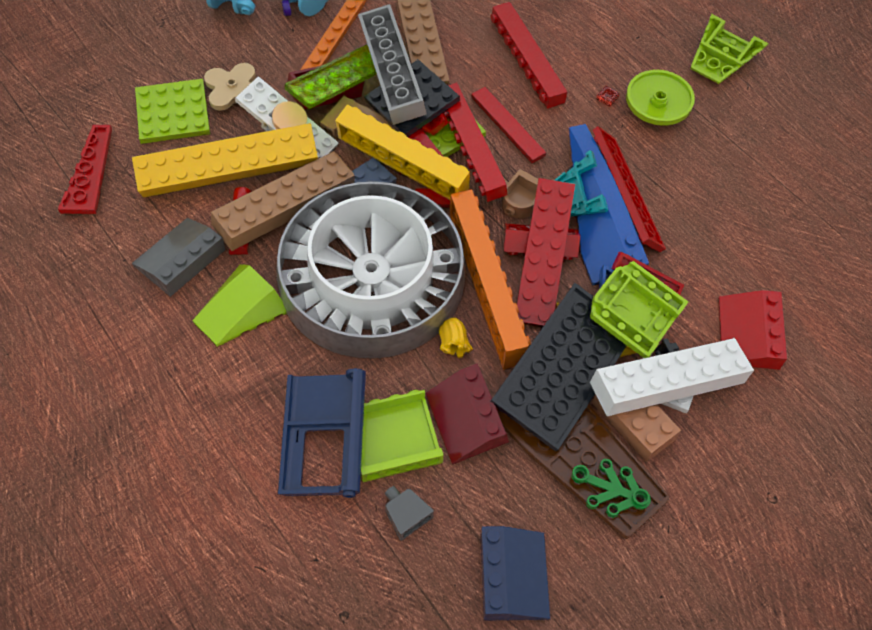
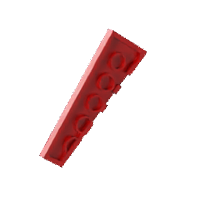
(86, 183)

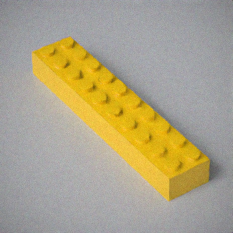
(224, 160)

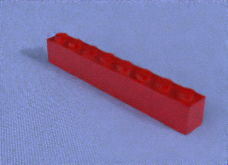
(528, 55)
(475, 149)

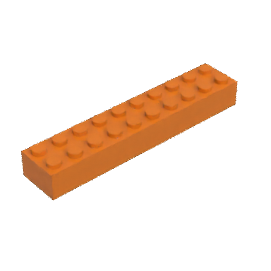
(489, 279)

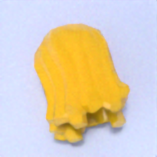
(454, 338)

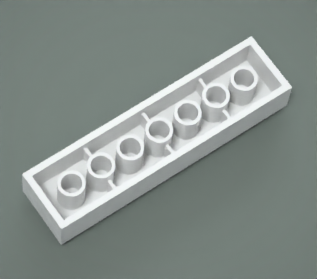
(670, 376)

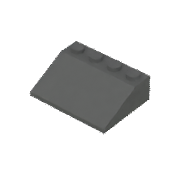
(180, 255)

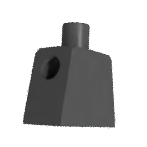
(406, 511)

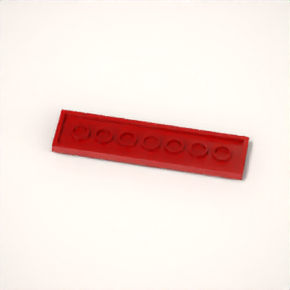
(628, 189)
(545, 251)

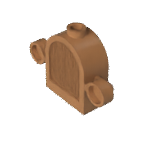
(520, 196)

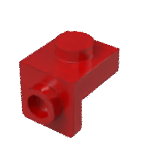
(436, 124)

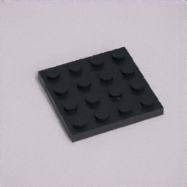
(435, 94)

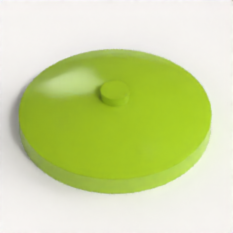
(660, 97)

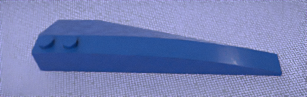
(605, 232)

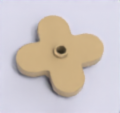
(228, 85)

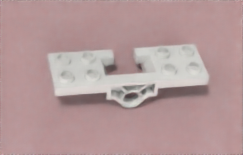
(260, 101)

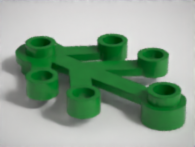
(613, 488)

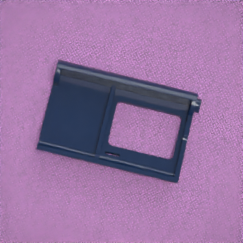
(323, 405)

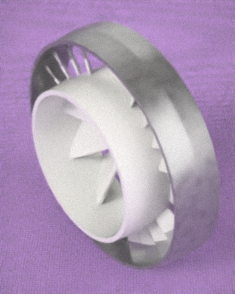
(400, 261)

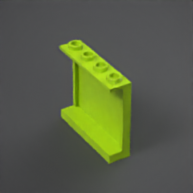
(398, 436)

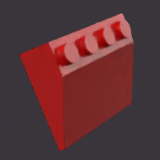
(757, 326)

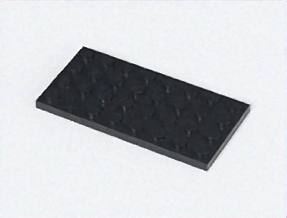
(554, 374)

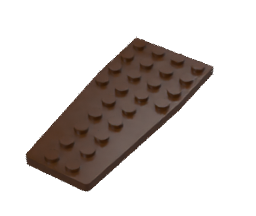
(588, 445)

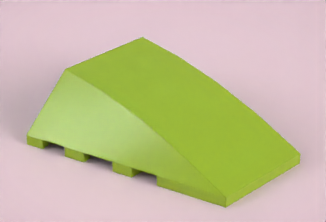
(723, 52)
(239, 306)

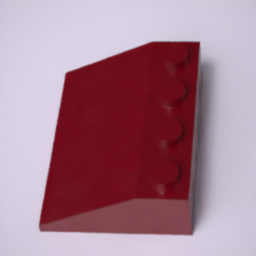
(466, 415)

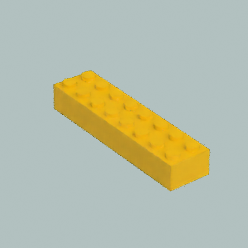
(401, 152)

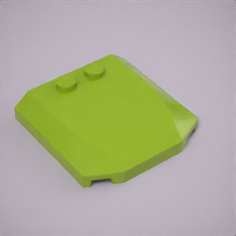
(636, 308)

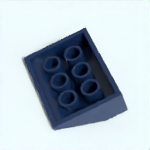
(514, 574)

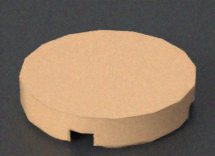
(288, 115)

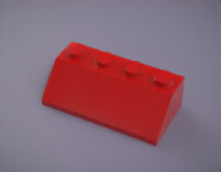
(516, 240)

